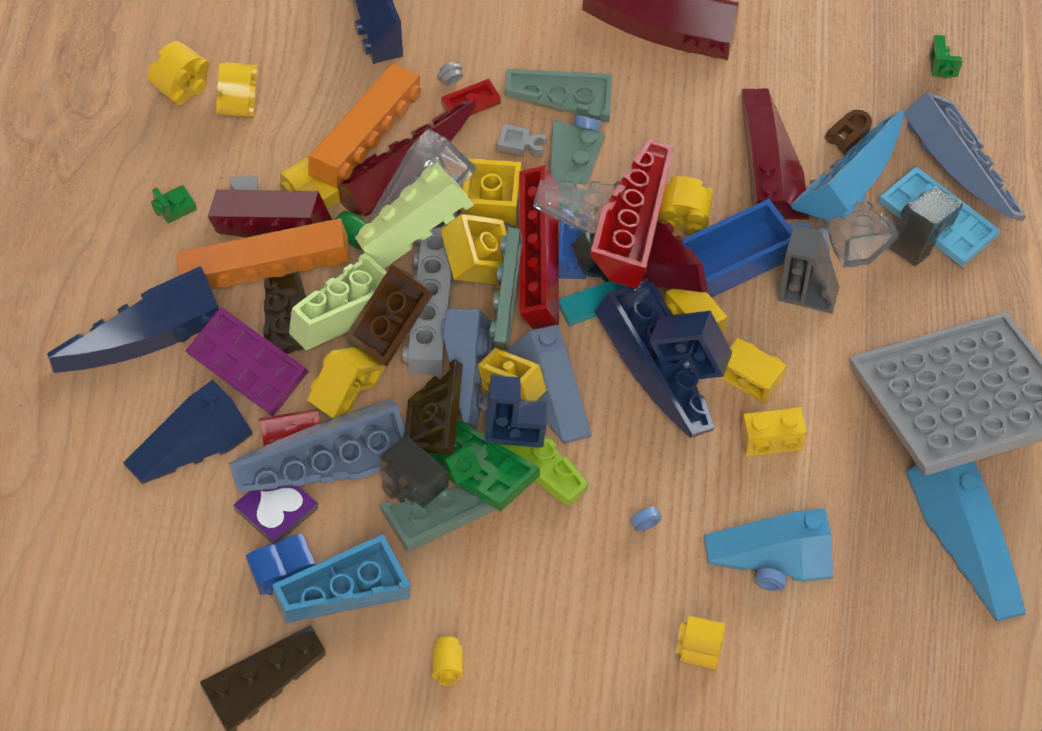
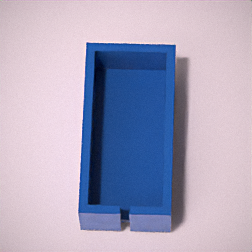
(741, 246)

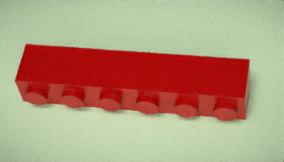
(538, 255)

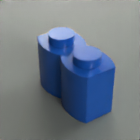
(279, 562)

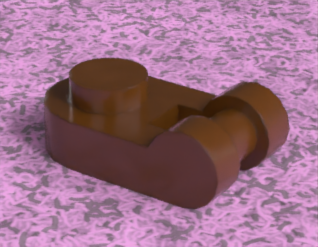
(855, 123)

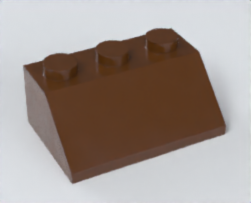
(390, 314)

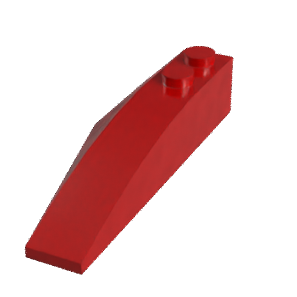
(631, 215)

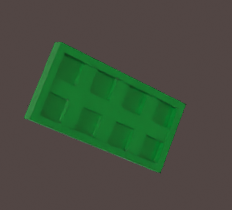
(502, 472)

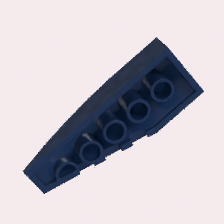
(380, 29)
(159, 320)
(629, 321)

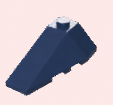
(196, 429)

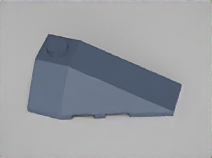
(468, 341)
(563, 401)

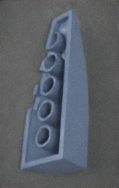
(958, 150)
(325, 452)

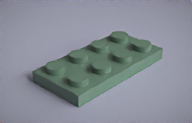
(505, 299)

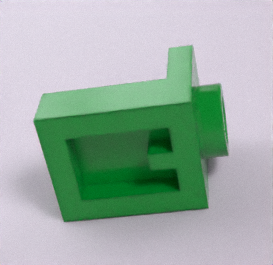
(941, 62)
(173, 203)
(462, 463)

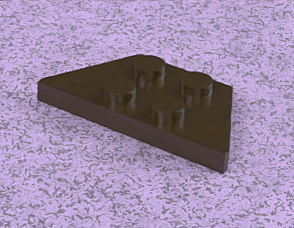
(434, 412)

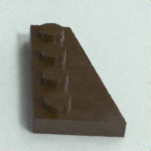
(280, 298)
(249, 684)

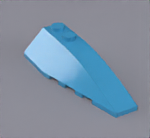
(852, 175)
(966, 523)

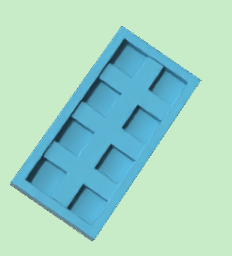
(962, 240)

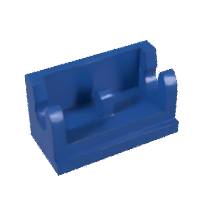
(568, 264)

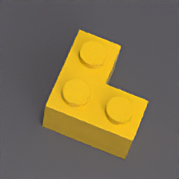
(342, 378)

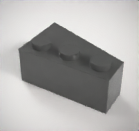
(808, 272)

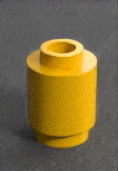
(447, 660)

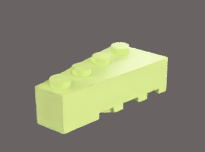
(413, 215)
(337, 305)

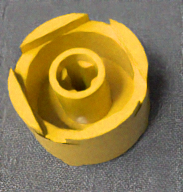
(179, 72)
(236, 89)
(686, 204)

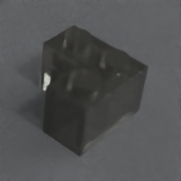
(923, 224)
(411, 473)

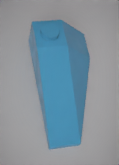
(789, 543)

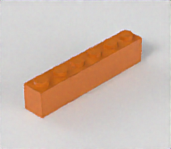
(364, 126)
(269, 254)

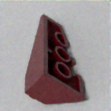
(672, 264)

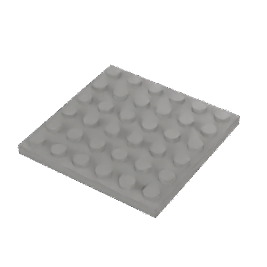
(958, 391)

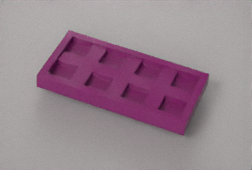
(247, 361)

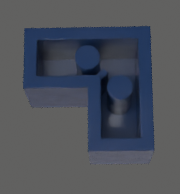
(692, 338)
(509, 418)

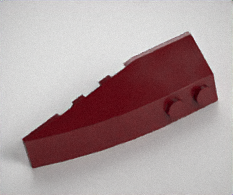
(684, 25)
(771, 156)
(372, 177)

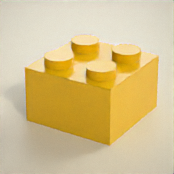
(494, 190)
(474, 247)

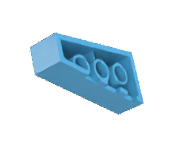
(342, 583)

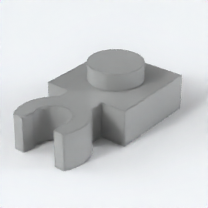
(518, 140)

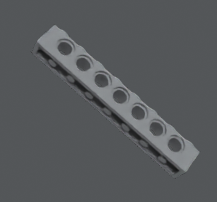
(429, 358)

